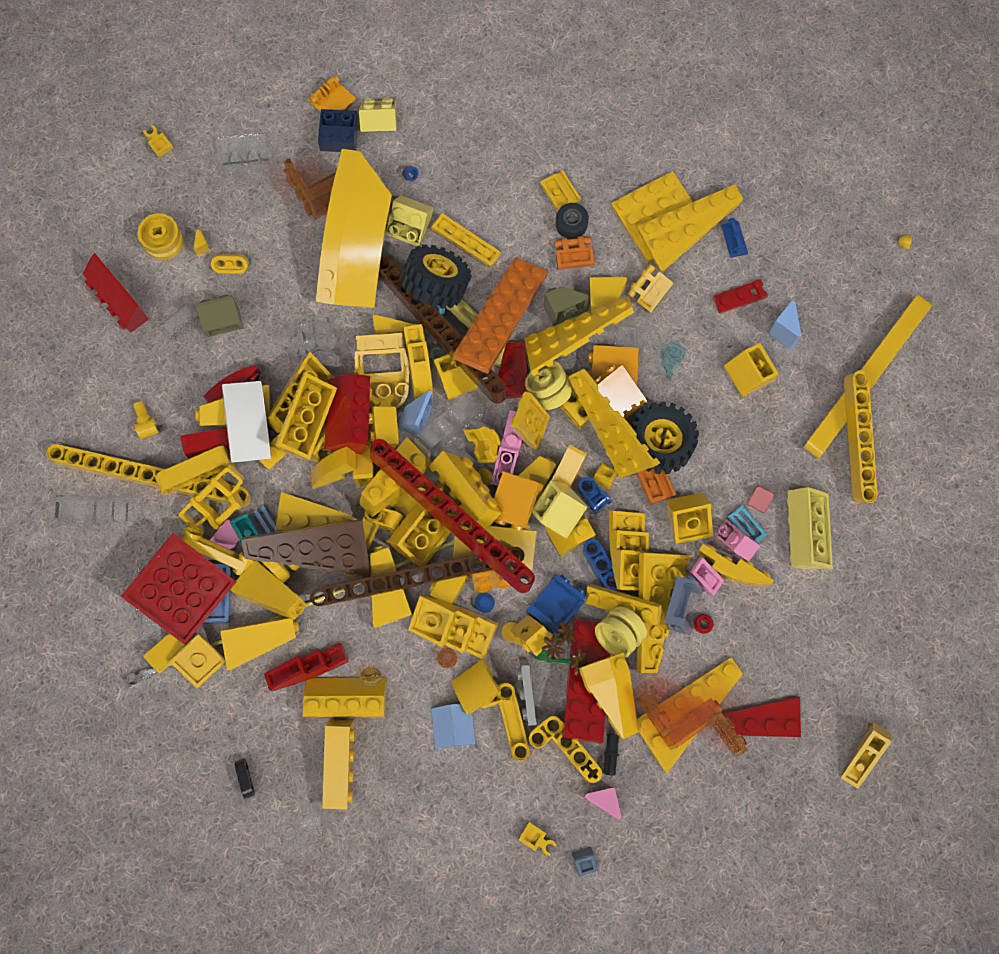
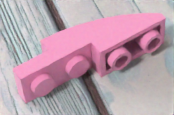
(508, 452)

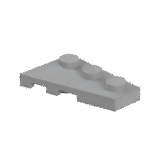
(526, 692)

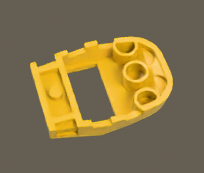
(386, 388)

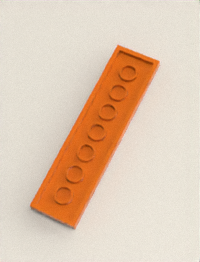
(500, 315)

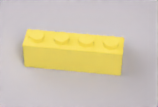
(809, 529)

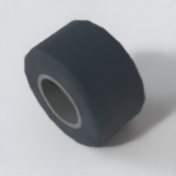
(573, 214)

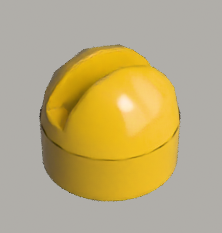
(905, 241)

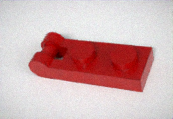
(739, 296)

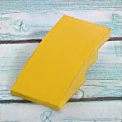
(507, 537)
(626, 542)
(452, 626)

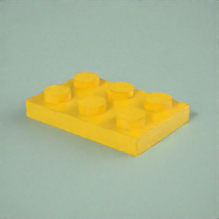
(530, 420)

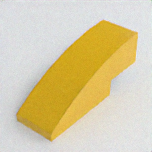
(333, 467)

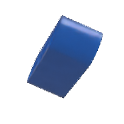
(599, 556)

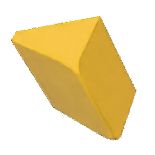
(200, 243)
(605, 476)

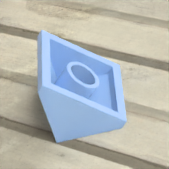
(787, 327)
(452, 726)

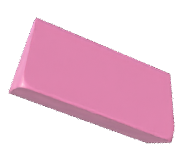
(226, 536)

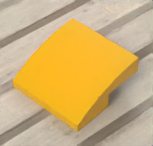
(475, 687)

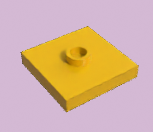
(197, 660)

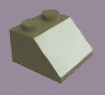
(564, 304)

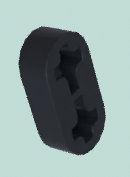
(244, 778)

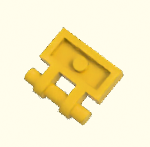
(654, 292)

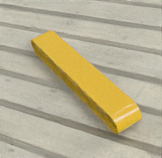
(857, 446)

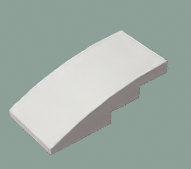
(246, 421)

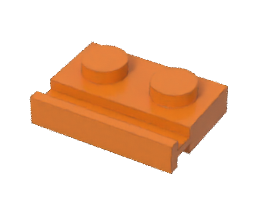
(655, 486)

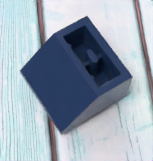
(337, 130)

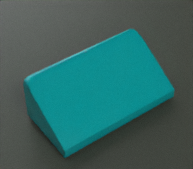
(243, 527)

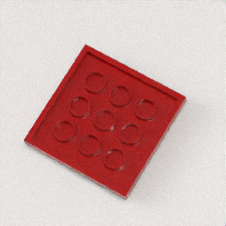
(178, 588)

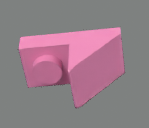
(706, 576)

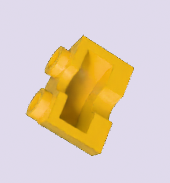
(485, 442)

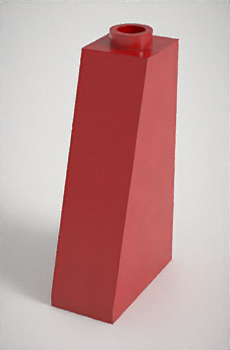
(200, 442)

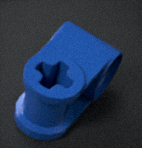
(594, 495)

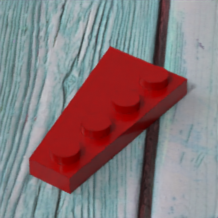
(769, 720)

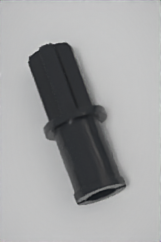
(611, 754)

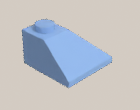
(416, 414)

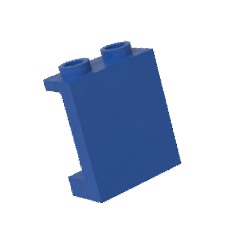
(556, 604)

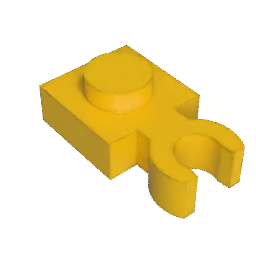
(158, 142)
(533, 838)

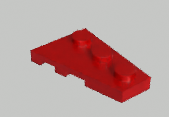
(514, 370)

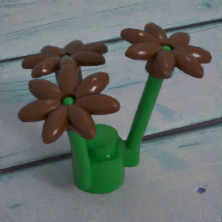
(553, 649)

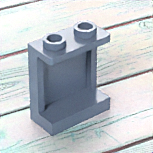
(678, 604)

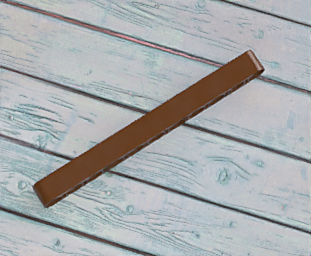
(388, 274)
(407, 574)

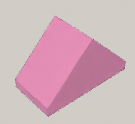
(606, 801)

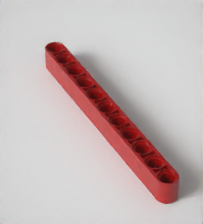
(453, 524)

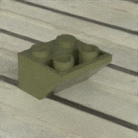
(219, 315)

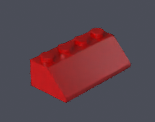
(114, 294)
(348, 414)

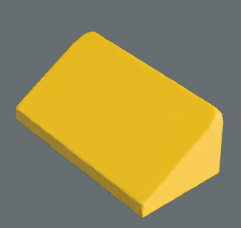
(159, 655)

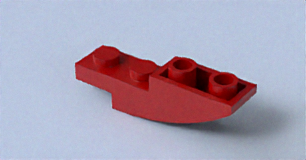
(247, 374)

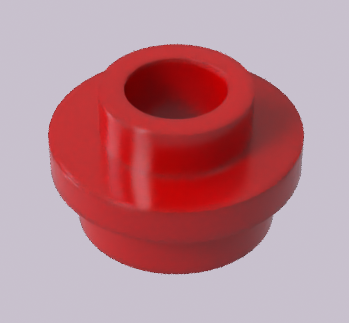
(703, 617)

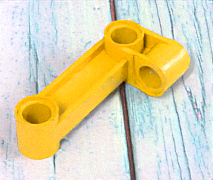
(386, 520)
(193, 536)
(512, 720)

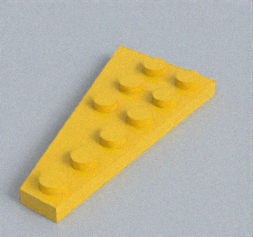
(682, 228)
(573, 333)
(611, 428)
(656, 584)
(712, 685)

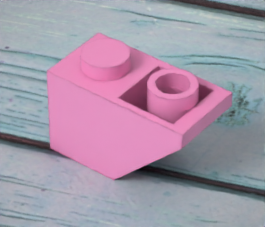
(737, 540)

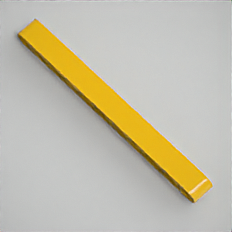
(874, 368)
(122, 468)

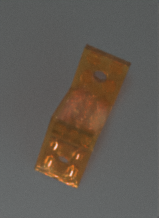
(314, 197)
(692, 723)

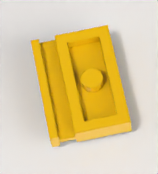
(559, 190)

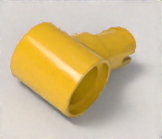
(145, 424)

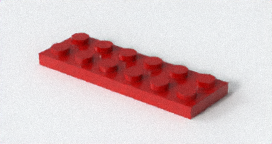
(582, 715)

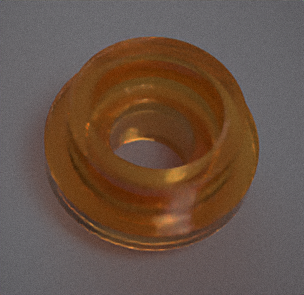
(447, 651)

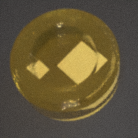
(370, 676)

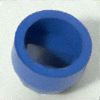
(411, 169)

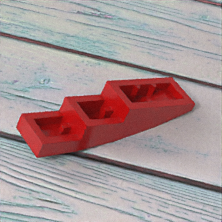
(306, 668)

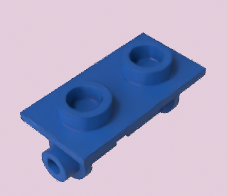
(734, 238)

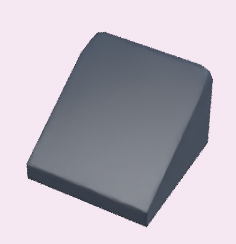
(584, 861)

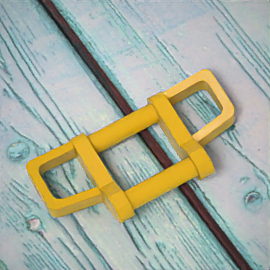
(208, 512)

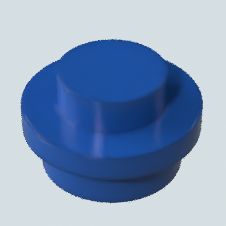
(484, 602)

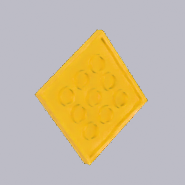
(649, 203)

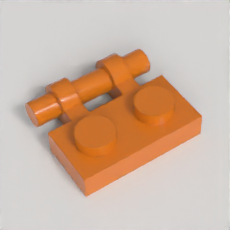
(574, 257)

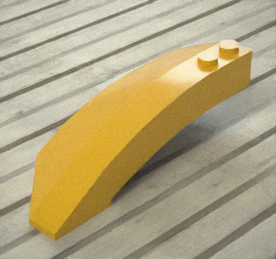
(353, 234)

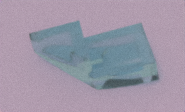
(672, 357)

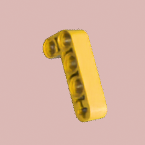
(193, 470)
(569, 751)

